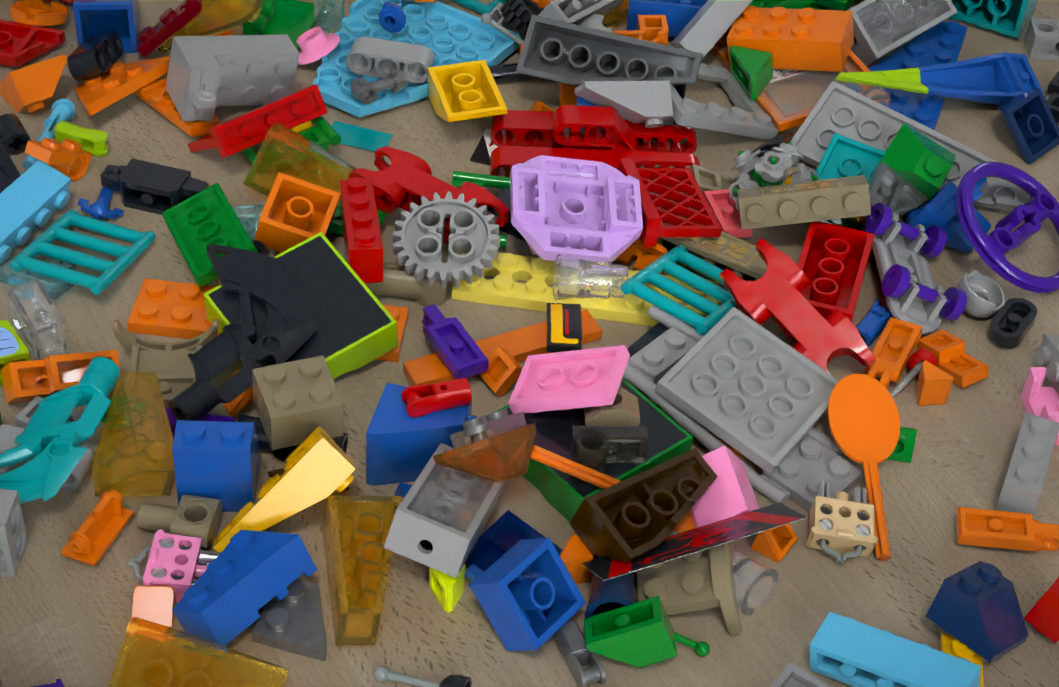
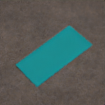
(361, 137)

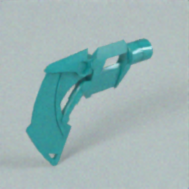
(53, 442)

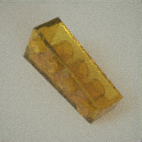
(357, 563)

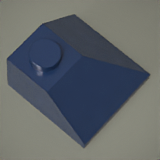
(1030, 124)

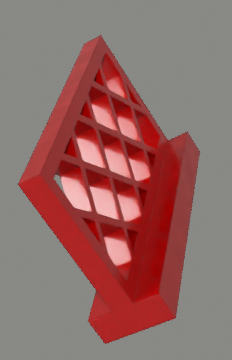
(253, 126)
(655, 218)

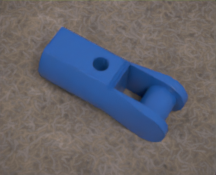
(873, 322)

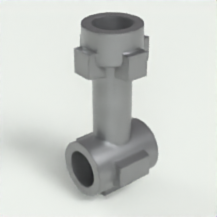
(368, 91)

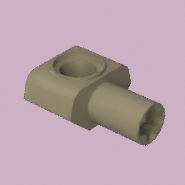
(622, 412)
(193, 518)

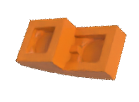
(953, 359)

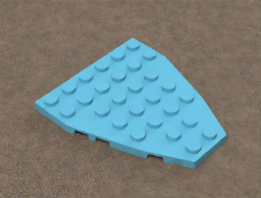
(442, 28)

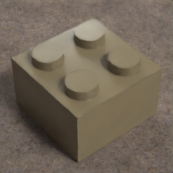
(296, 400)

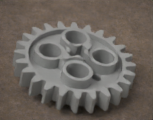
(477, 240)

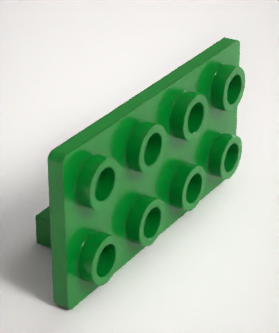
(282, 18)

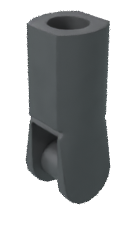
(574, 649)

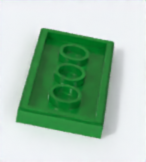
(205, 221)

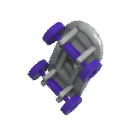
(906, 273)

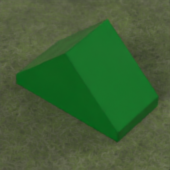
(751, 69)

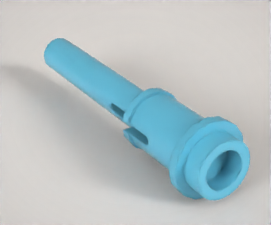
(61, 110)

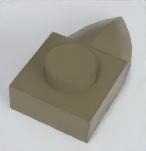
(711, 180)

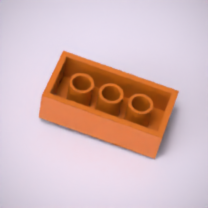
(796, 37)

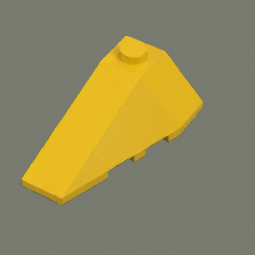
(309, 476)

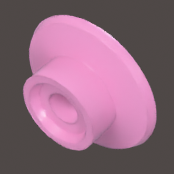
(315, 45)

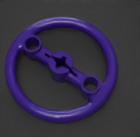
(1001, 240)

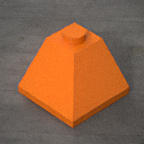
(32, 85)

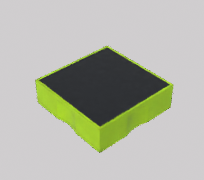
(348, 315)

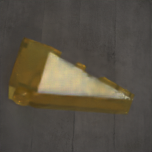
(217, 18)
(297, 157)
(135, 441)
(172, 658)

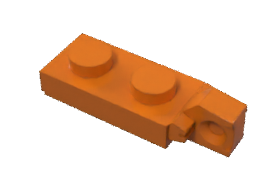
(1005, 530)

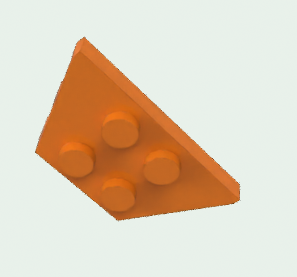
(119, 82)

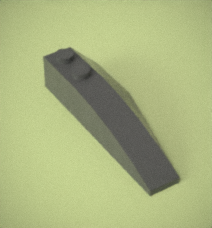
(581, 54)

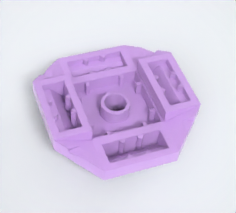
(575, 208)

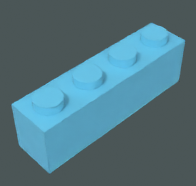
(30, 204)
(878, 658)

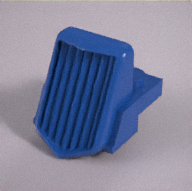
(942, 212)

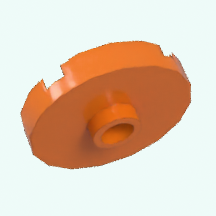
(37, 13)

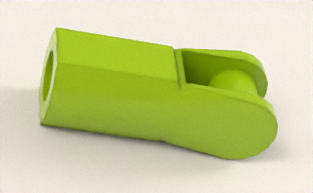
(91, 139)

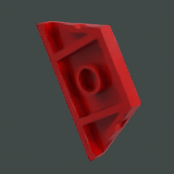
(25, 42)

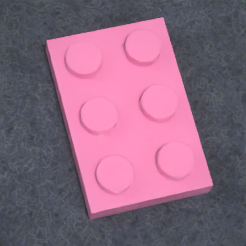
(569, 380)

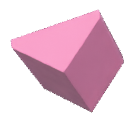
(729, 493)

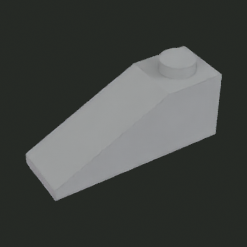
(633, 100)

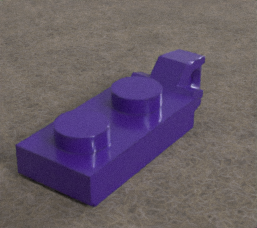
(453, 344)

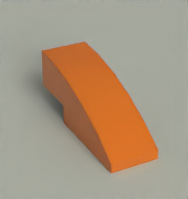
(47, 376)

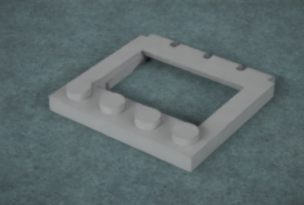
(743, 120)

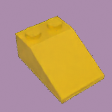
(464, 91)

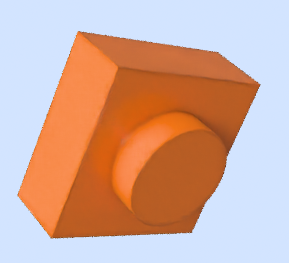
(501, 372)

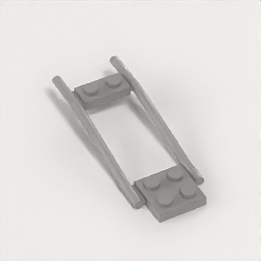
(795, 478)

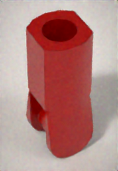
(436, 397)

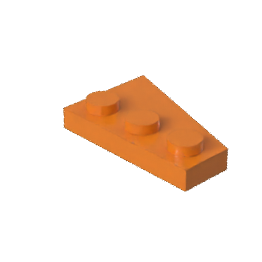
(159, 99)

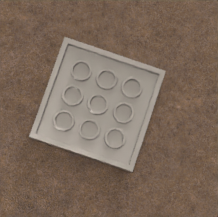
(749, 389)

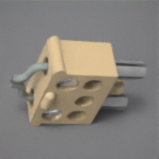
(841, 524)

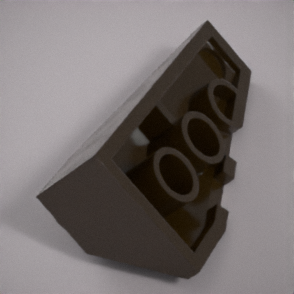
(643, 509)

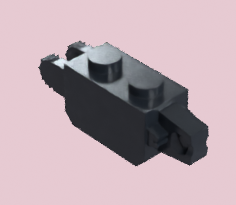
(151, 185)

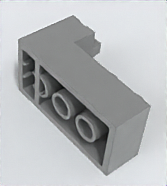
(229, 72)

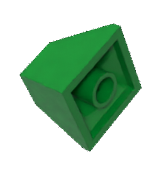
(918, 160)

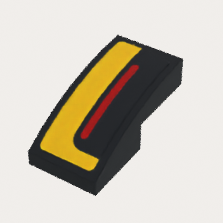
(563, 327)

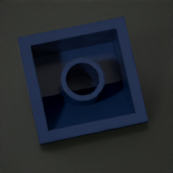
(980, 611)

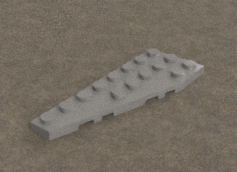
(876, 125)

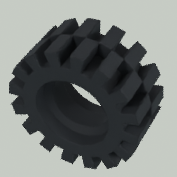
(519, 13)

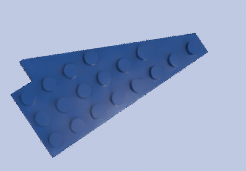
(933, 47)

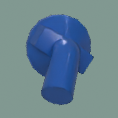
(392, 17)

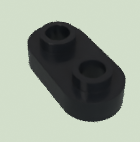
(1012, 322)

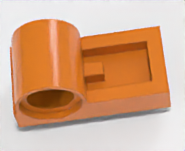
(63, 156)

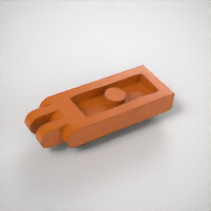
(894, 350)

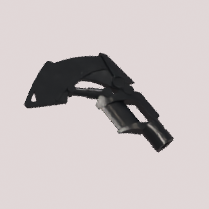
(286, 330)

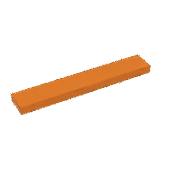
(519, 343)

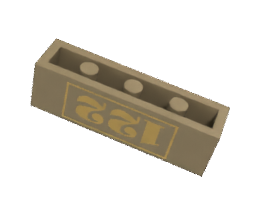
(804, 202)
(721, 252)

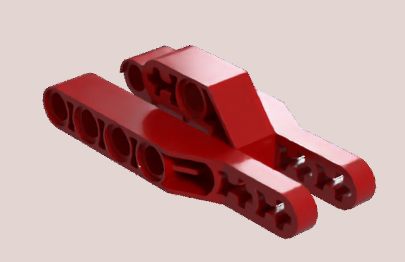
(589, 135)

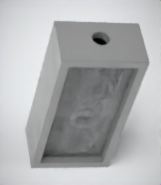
(888, 24)
(443, 516)

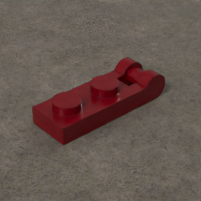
(169, 24)

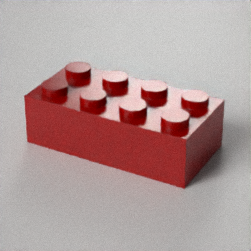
(835, 265)

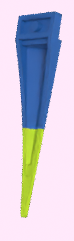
(980, 79)

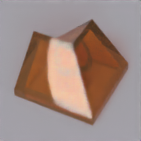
(495, 457)

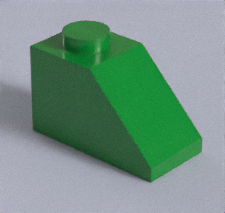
(632, 633)

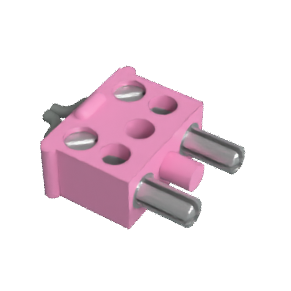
(173, 562)

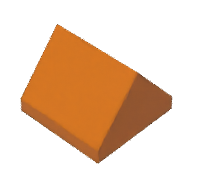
(933, 385)
(775, 542)
(573, 556)

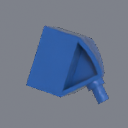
(526, 594)

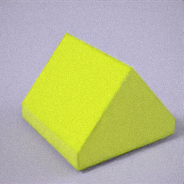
(447, 588)

